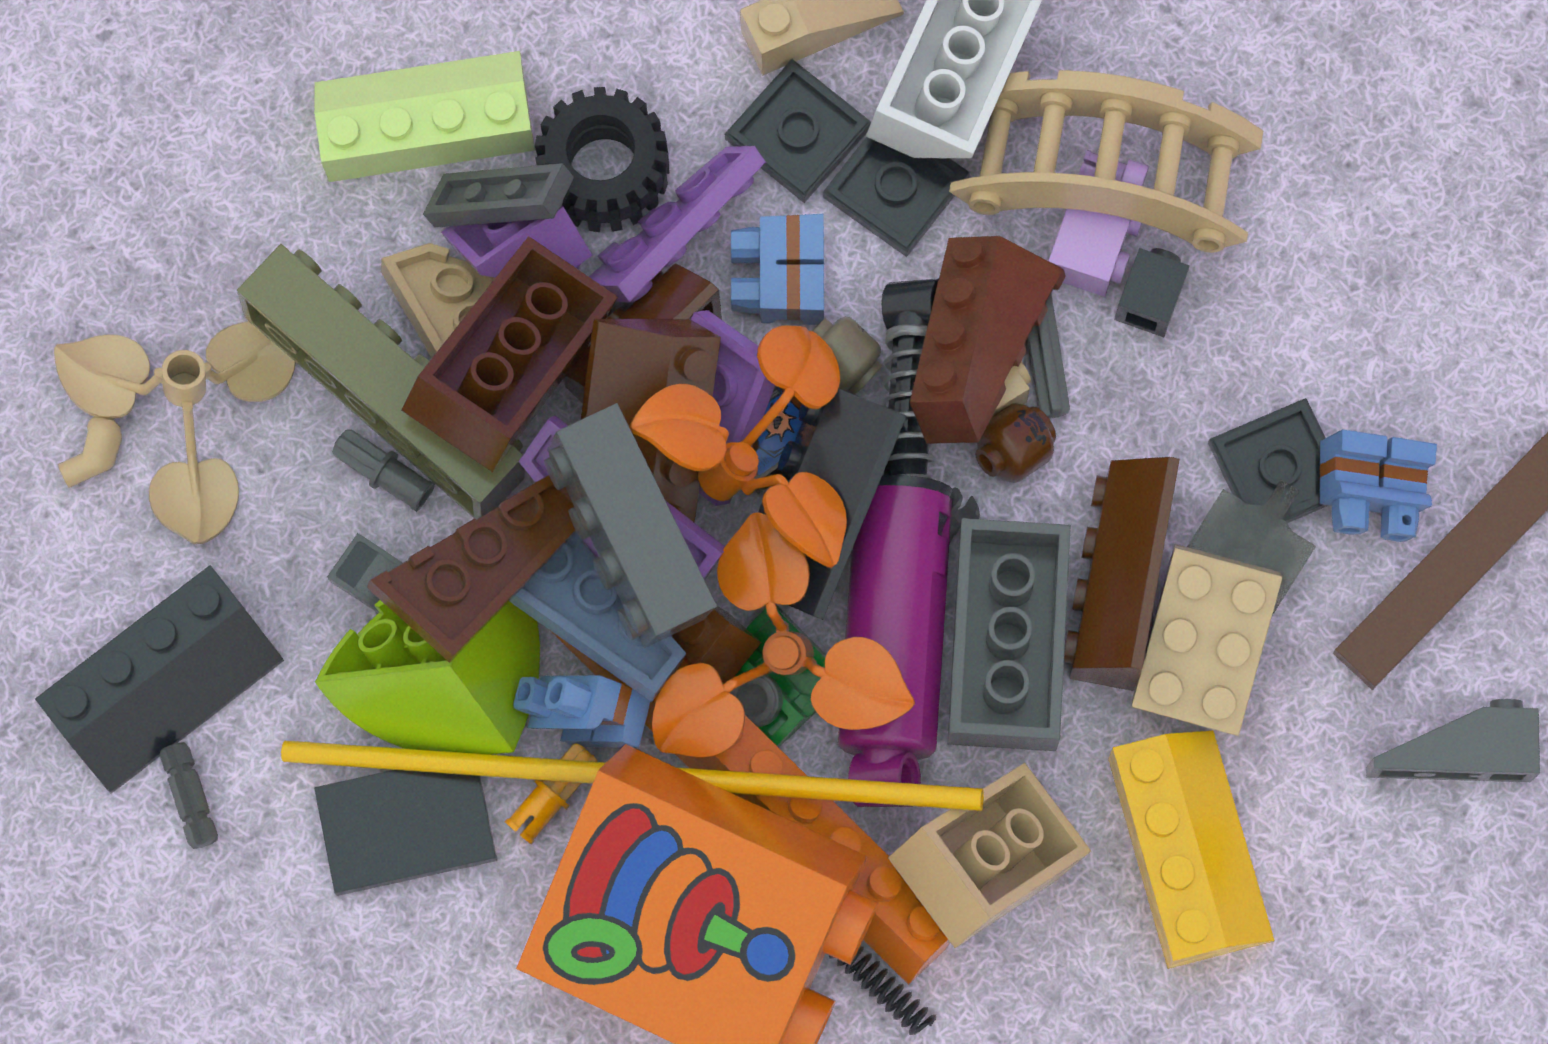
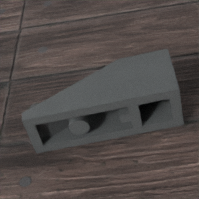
(1484, 745)

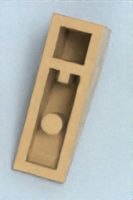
(800, 28)

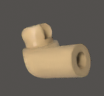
(98, 452)

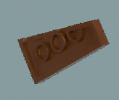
(469, 576)

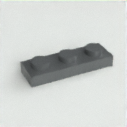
(499, 195)

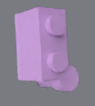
(1092, 241)

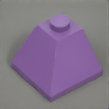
(493, 244)

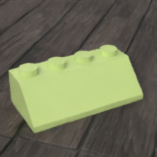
(423, 116)

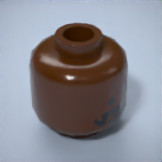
(1016, 443)

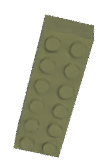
(365, 372)

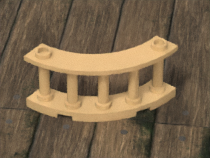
(1116, 101)

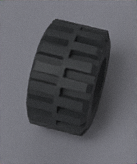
(616, 120)

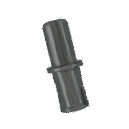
(382, 469)

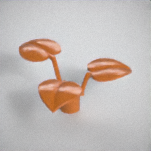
(686, 429)
(856, 688)

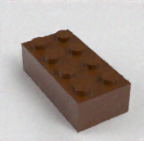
(508, 354)

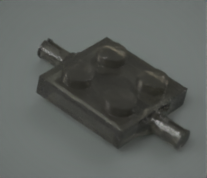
(1255, 535)

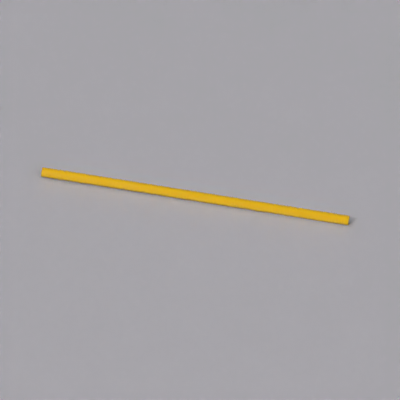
(585, 772)

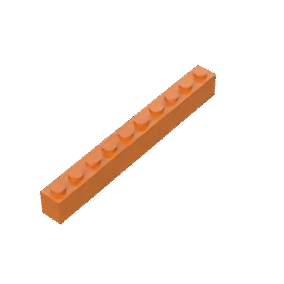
(901, 926)

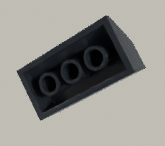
(848, 449)
(159, 679)

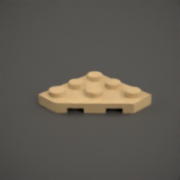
(433, 291)

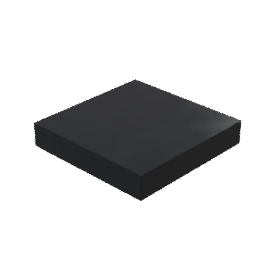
(799, 130)
(893, 192)
(1272, 449)

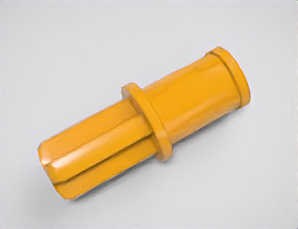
(547, 798)

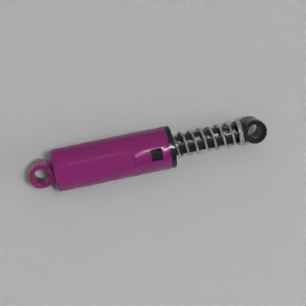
(902, 561)

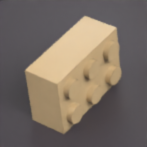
(1206, 639)
(987, 862)

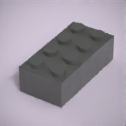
(629, 527)
(1009, 635)

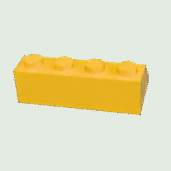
(1189, 846)

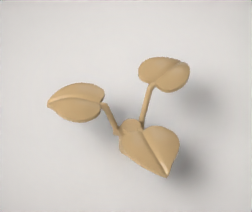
(110, 370)

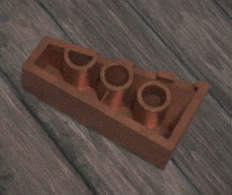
(977, 332)

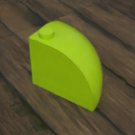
(418, 700)

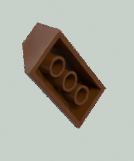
(634, 362)
(1122, 572)

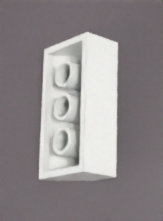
(951, 76)

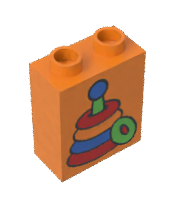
(696, 910)

